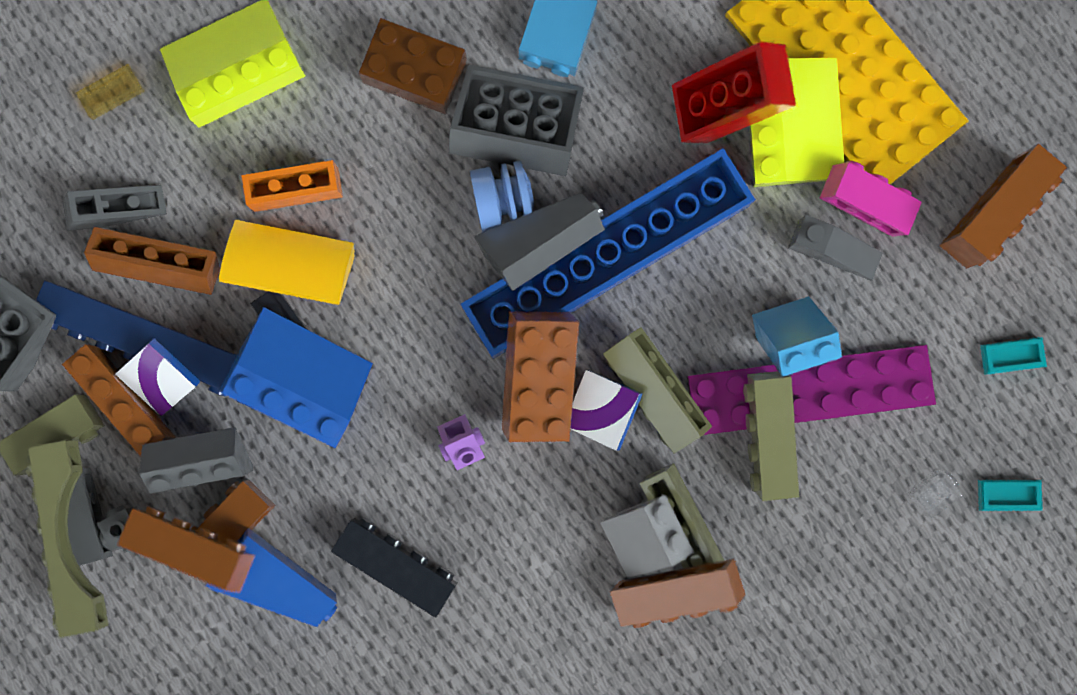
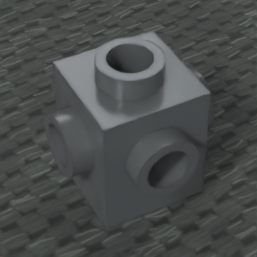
(109, 528)

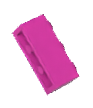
(871, 198)

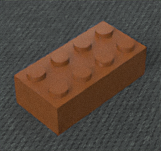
(1003, 207)
(539, 376)

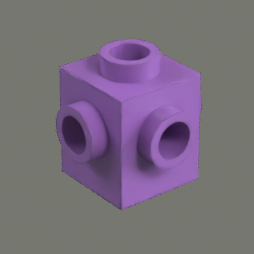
(461, 448)

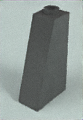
(540, 238)

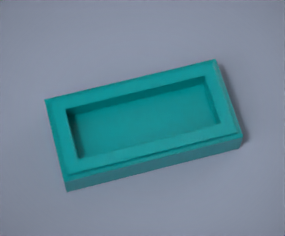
(1013, 356)
(1010, 495)

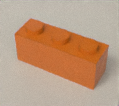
(292, 186)

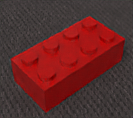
(734, 93)

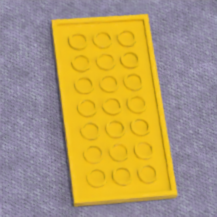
(887, 98)

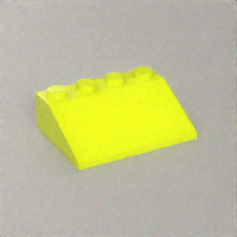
(231, 63)
(805, 139)

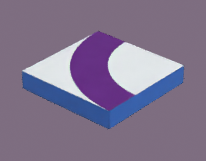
(157, 377)
(603, 409)

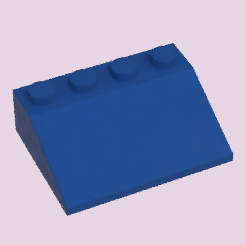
(297, 378)

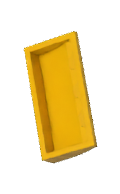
(287, 262)

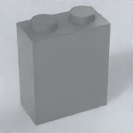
(647, 537)

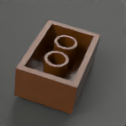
(413, 66)

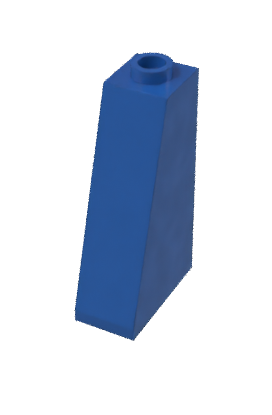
(282, 585)

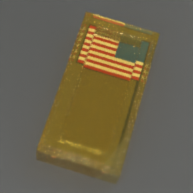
(110, 92)

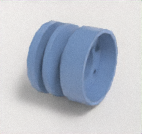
(501, 195)

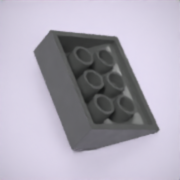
(515, 119)
(22, 334)

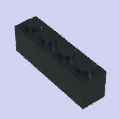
(394, 566)

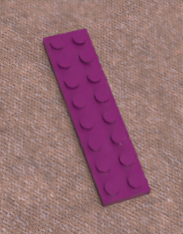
(830, 390)

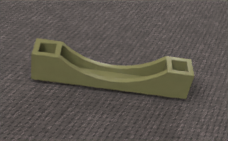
(76, 602)

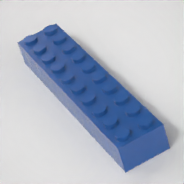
(630, 243)

